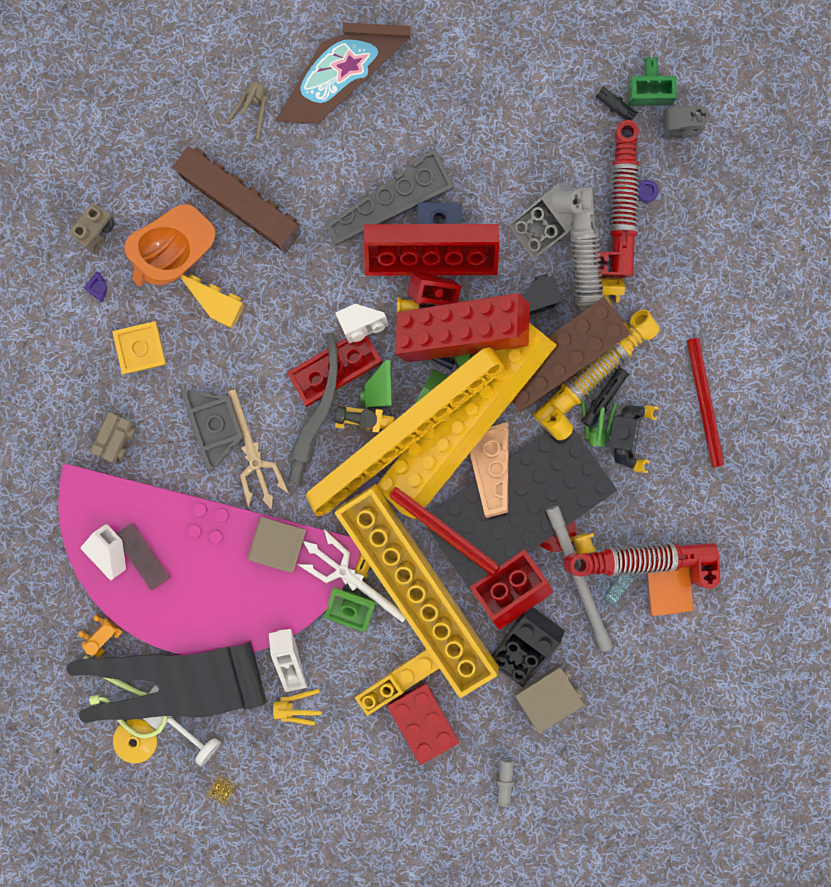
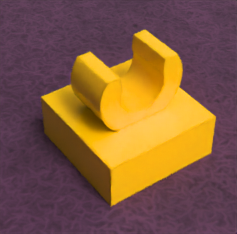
(613, 286)

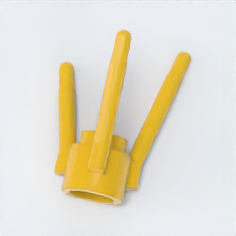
(284, 710)

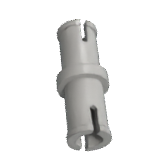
(505, 782)

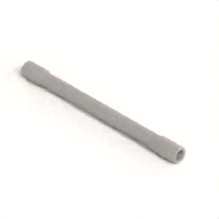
(600, 633)

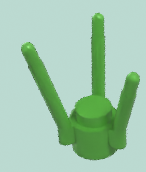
(599, 435)

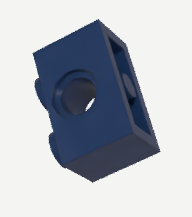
(449, 211)

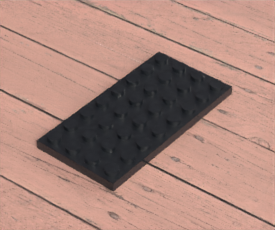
(538, 477)

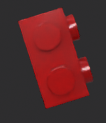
(433, 289)

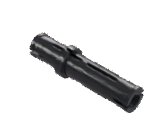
(590, 417)

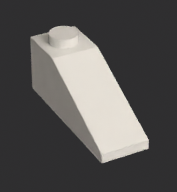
(287, 660)

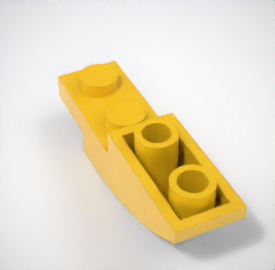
(396, 682)

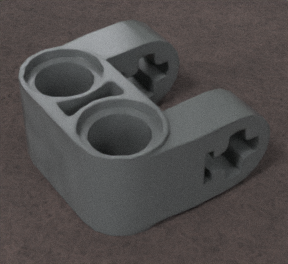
(681, 121)

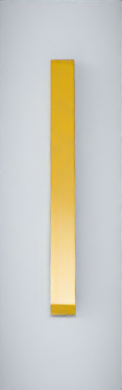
(405, 431)

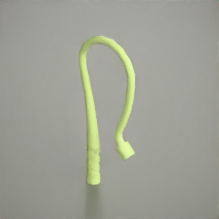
(97, 699)

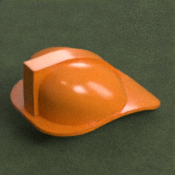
(169, 245)

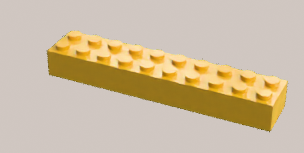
(437, 454)
(417, 591)

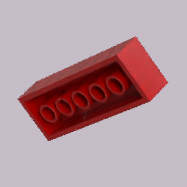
(431, 249)
(463, 328)

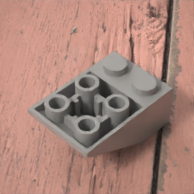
(540, 225)

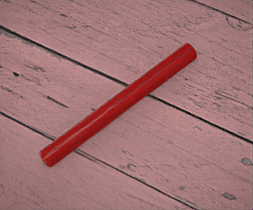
(705, 402)
(443, 530)

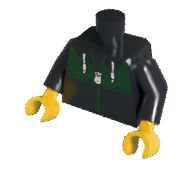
(625, 435)

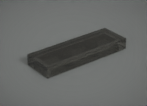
(143, 557)

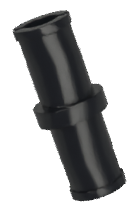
(616, 104)

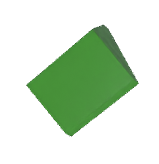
(350, 609)

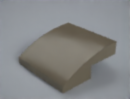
(276, 544)

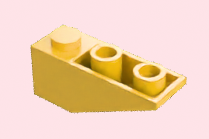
(217, 305)

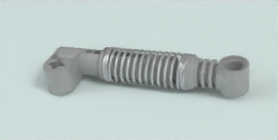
(583, 235)

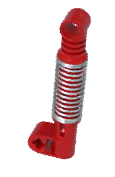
(624, 204)
(658, 558)

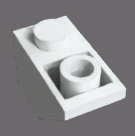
(361, 321)
(106, 551)

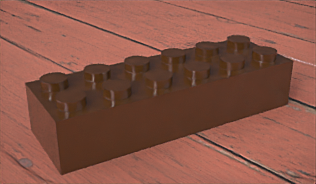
(237, 199)
(577, 346)

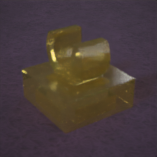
(222, 790)

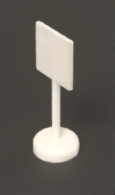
(206, 750)

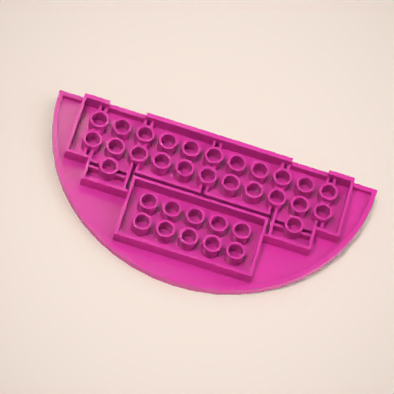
(204, 545)

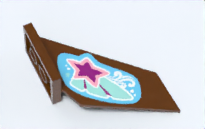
(341, 68)

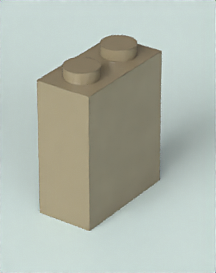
(549, 698)

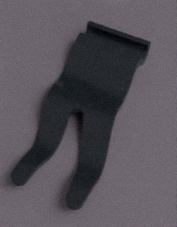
(188, 684)

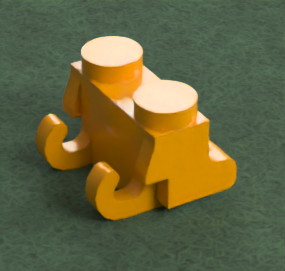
(94, 642)

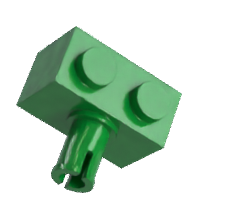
(651, 88)

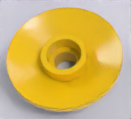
(144, 748)

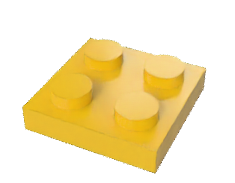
(139, 348)

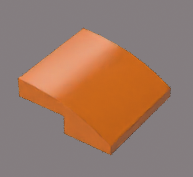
(670, 592)

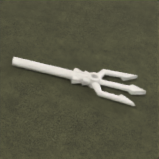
(348, 575)

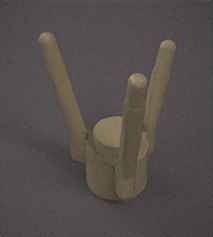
(253, 95)

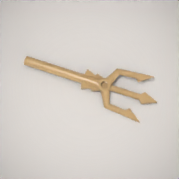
(254, 457)

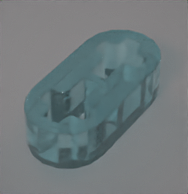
(618, 588)

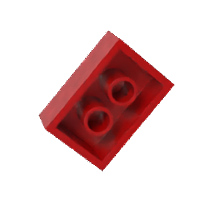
(512, 589)
(423, 723)

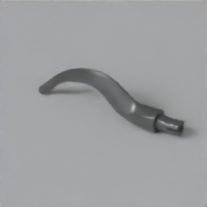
(304, 445)

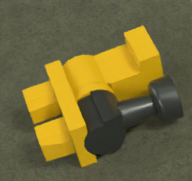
(364, 418)

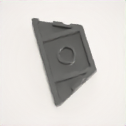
(213, 424)

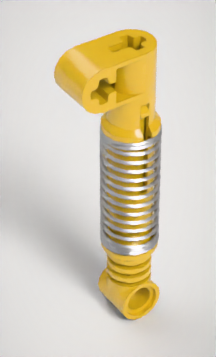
(573, 392)

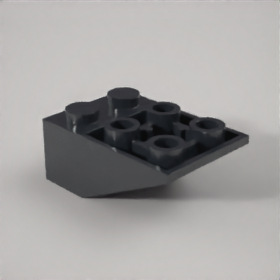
(527, 646)

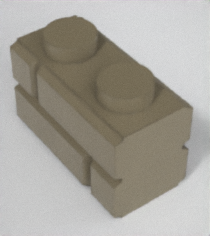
(113, 438)

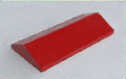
(353, 361)

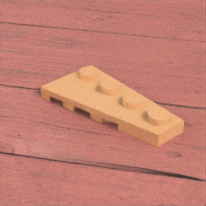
(490, 467)

